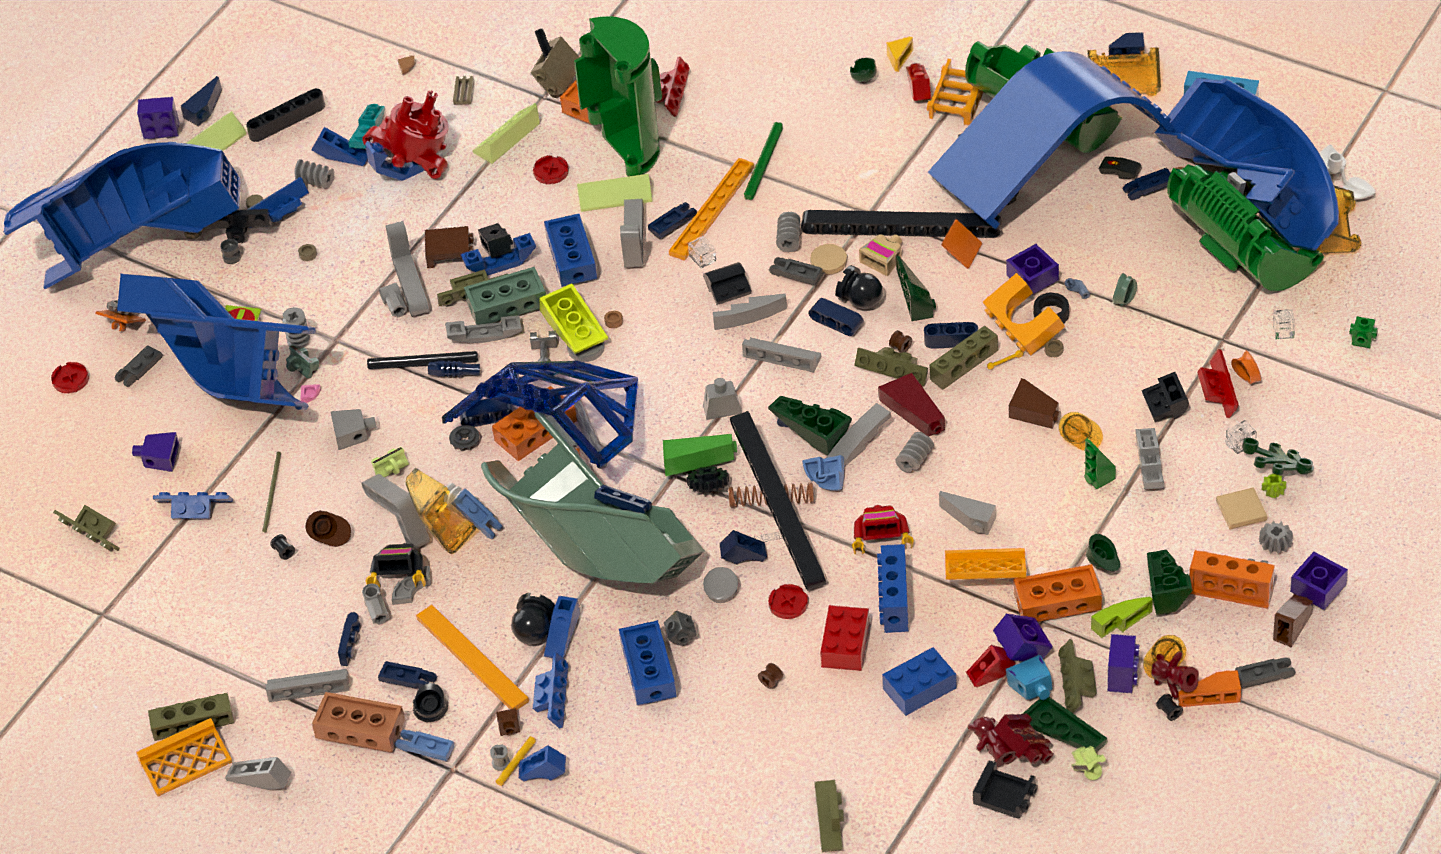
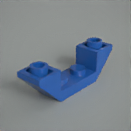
(377, 156)
(522, 249)

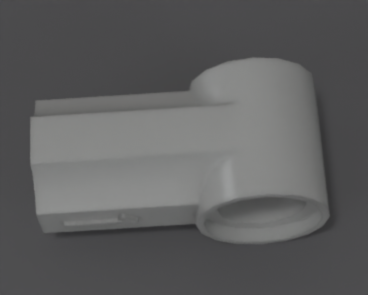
(392, 297)
(375, 604)

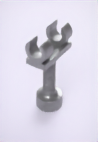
(543, 344)

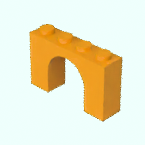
(1029, 335)

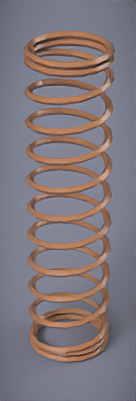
(732, 500)

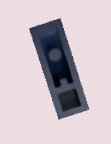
(202, 103)

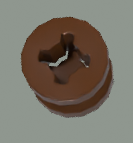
(900, 341)
(770, 675)

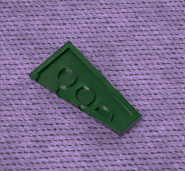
(1061, 724)

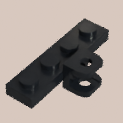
(239, 221)

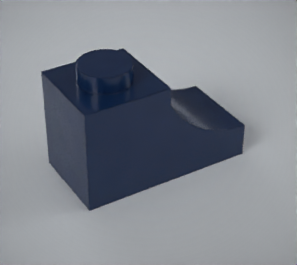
(741, 547)

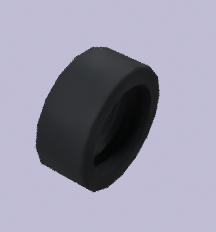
(1052, 299)

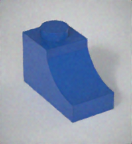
(544, 763)

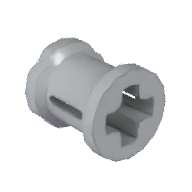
(500, 757)

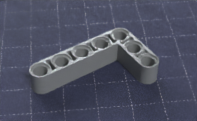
(632, 233)
(406, 269)
(401, 505)

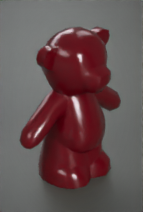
(1184, 676)
(1000, 751)

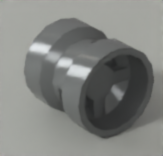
(230, 251)

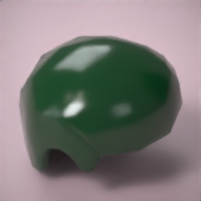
(864, 69)

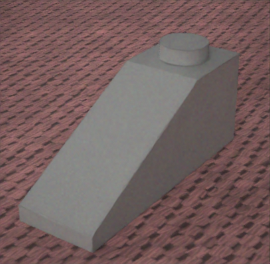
(971, 513)
(259, 773)

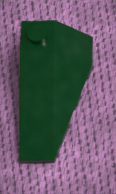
(915, 293)
(814, 424)
(1167, 582)

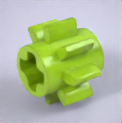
(1273, 485)

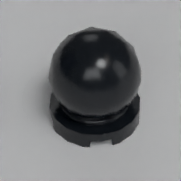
(859, 288)
(532, 618)

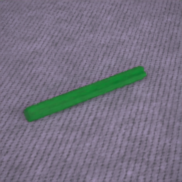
(763, 161)

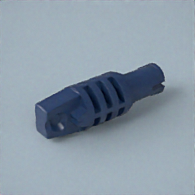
(453, 369)

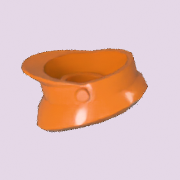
(1246, 368)

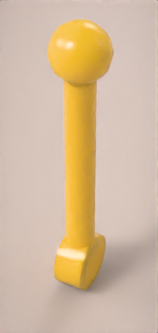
(1018, 354)

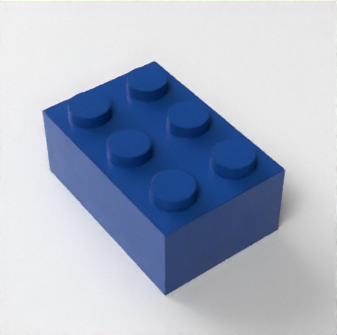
(919, 681)

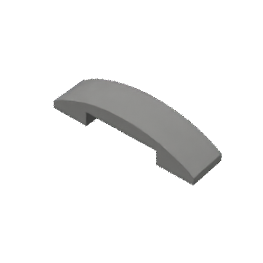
(483, 332)

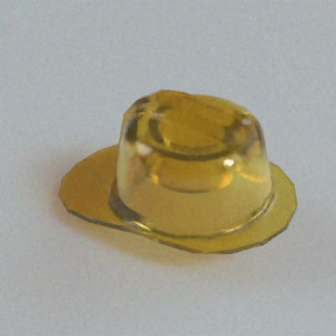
(1077, 427)
(1166, 645)

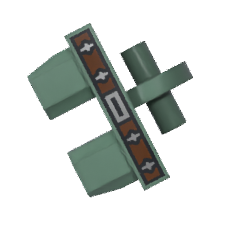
(300, 361)

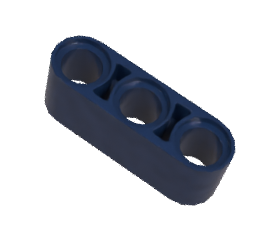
(836, 316)
(947, 334)
(486, 412)

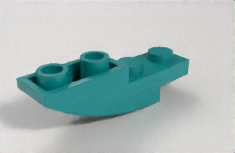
(370, 117)

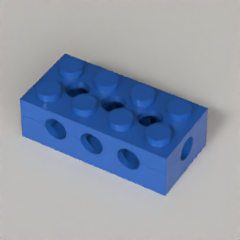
(559, 234)
(892, 588)
(642, 641)

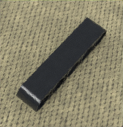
(285, 115)

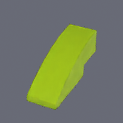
(1121, 615)

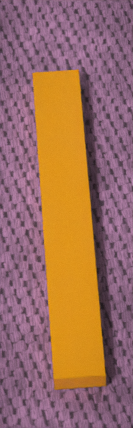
(712, 207)
(472, 658)

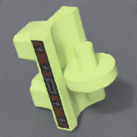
(390, 463)
(1087, 760)

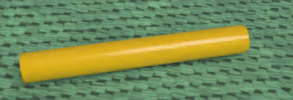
(515, 761)

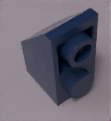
(1128, 44)

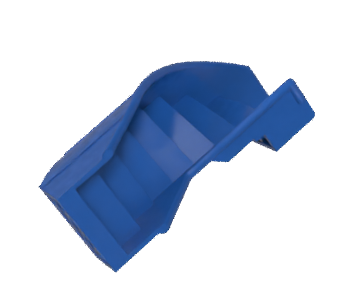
(1238, 130)
(136, 187)
(218, 352)

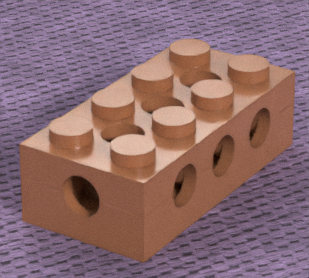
(358, 722)

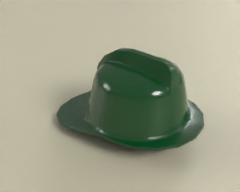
(1102, 553)

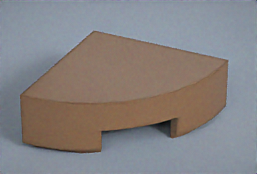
(406, 63)

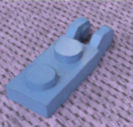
(476, 513)
(425, 744)

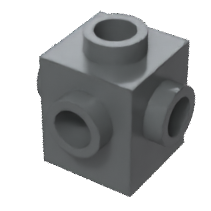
(680, 628)

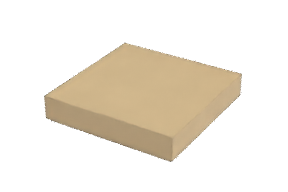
(1241, 508)

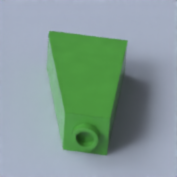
(697, 452)

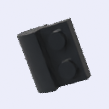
(727, 283)
(1166, 398)

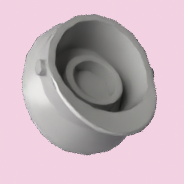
(720, 584)

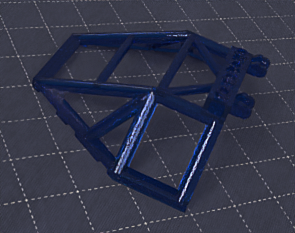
(515, 390)

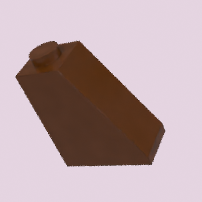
(1033, 406)
(1291, 619)

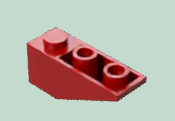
(918, 82)

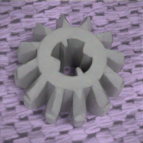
(1276, 537)

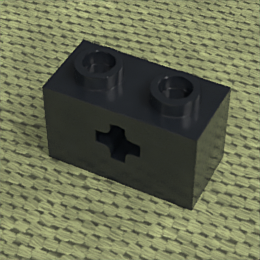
(495, 240)

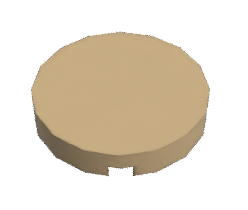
(829, 257)

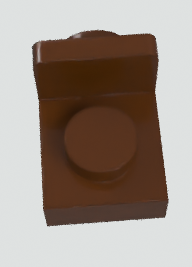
(508, 722)

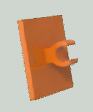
(961, 243)
(120, 319)

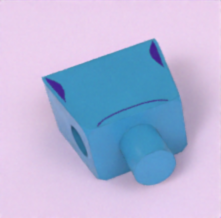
(1030, 678)

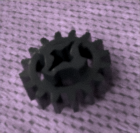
(707, 479)

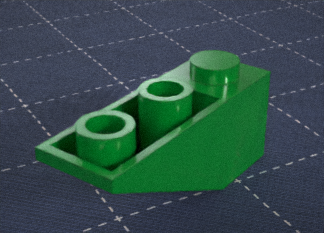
(1098, 467)

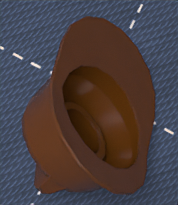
(328, 528)

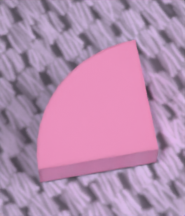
(309, 392)

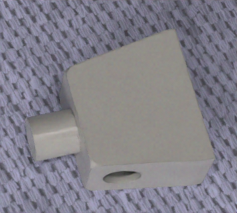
(721, 399)
(351, 427)

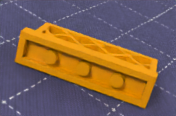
(985, 563)
(173, 745)

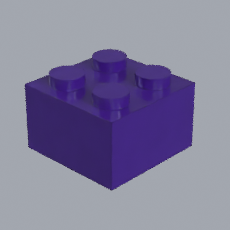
(158, 117)
(1034, 268)
(1319, 580)
(1022, 637)
(1123, 663)

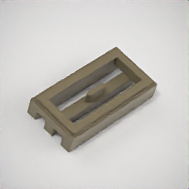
(458, 81)

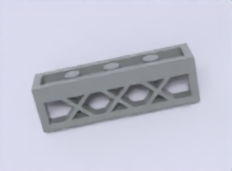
(781, 354)
(307, 685)

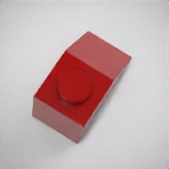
(989, 666)

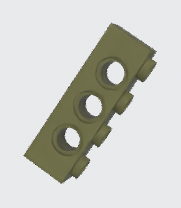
(963, 357)
(181, 716)

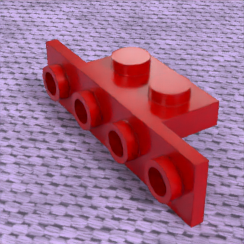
(673, 85)
(1218, 385)

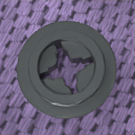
(464, 431)

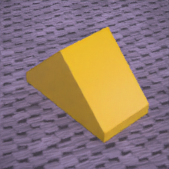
(899, 51)

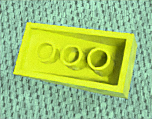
(571, 319)

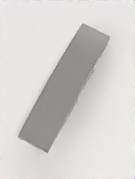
(745, 313)
(860, 433)
(1149, 458)

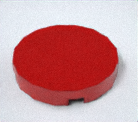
(550, 169)
(70, 377)
(788, 601)

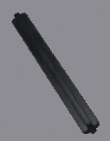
(420, 360)

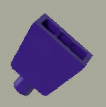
(158, 451)

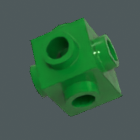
(1363, 332)

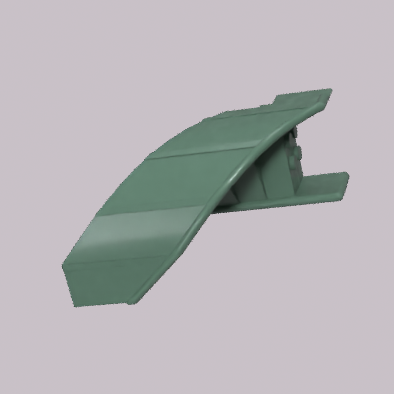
(583, 531)

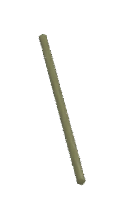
(271, 492)

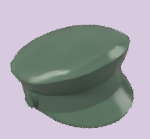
(1124, 290)

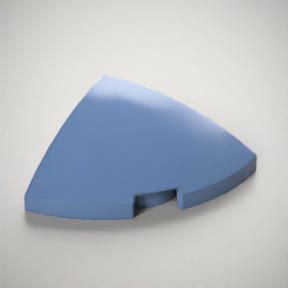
(826, 472)

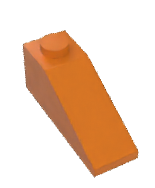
(1215, 689)

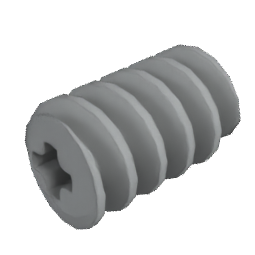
(314, 174)
(788, 231)
(295, 317)
(914, 452)

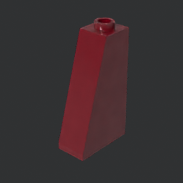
(913, 404)

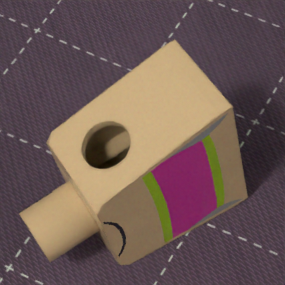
(881, 253)

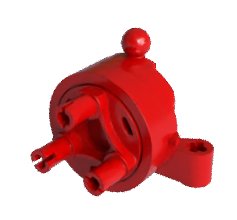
(414, 134)

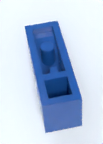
(336, 148)

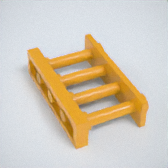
(972, 100)

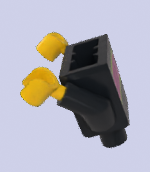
(397, 560)

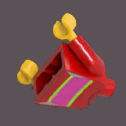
(880, 523)

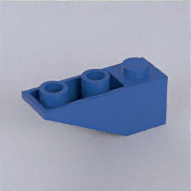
(562, 626)

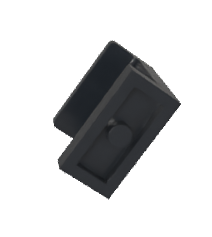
(1003, 791)

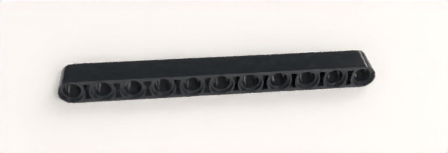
(893, 223)
(778, 501)

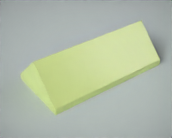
(221, 133)
(508, 134)
(613, 192)

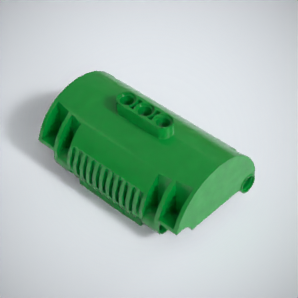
(995, 65)
(620, 89)
(1235, 231)

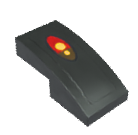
(1123, 167)

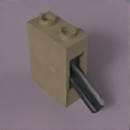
(555, 65)

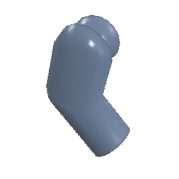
(1077, 286)

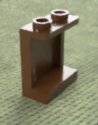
(447, 243)

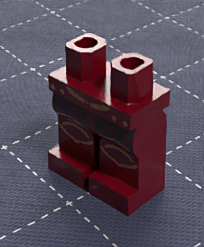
(1023, 739)

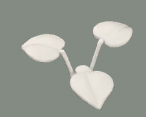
(1336, 163)

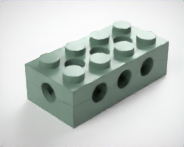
(505, 296)

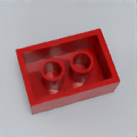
(845, 638)

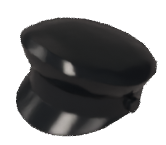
(430, 703)

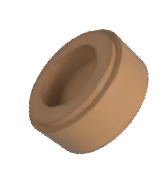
(613, 319)

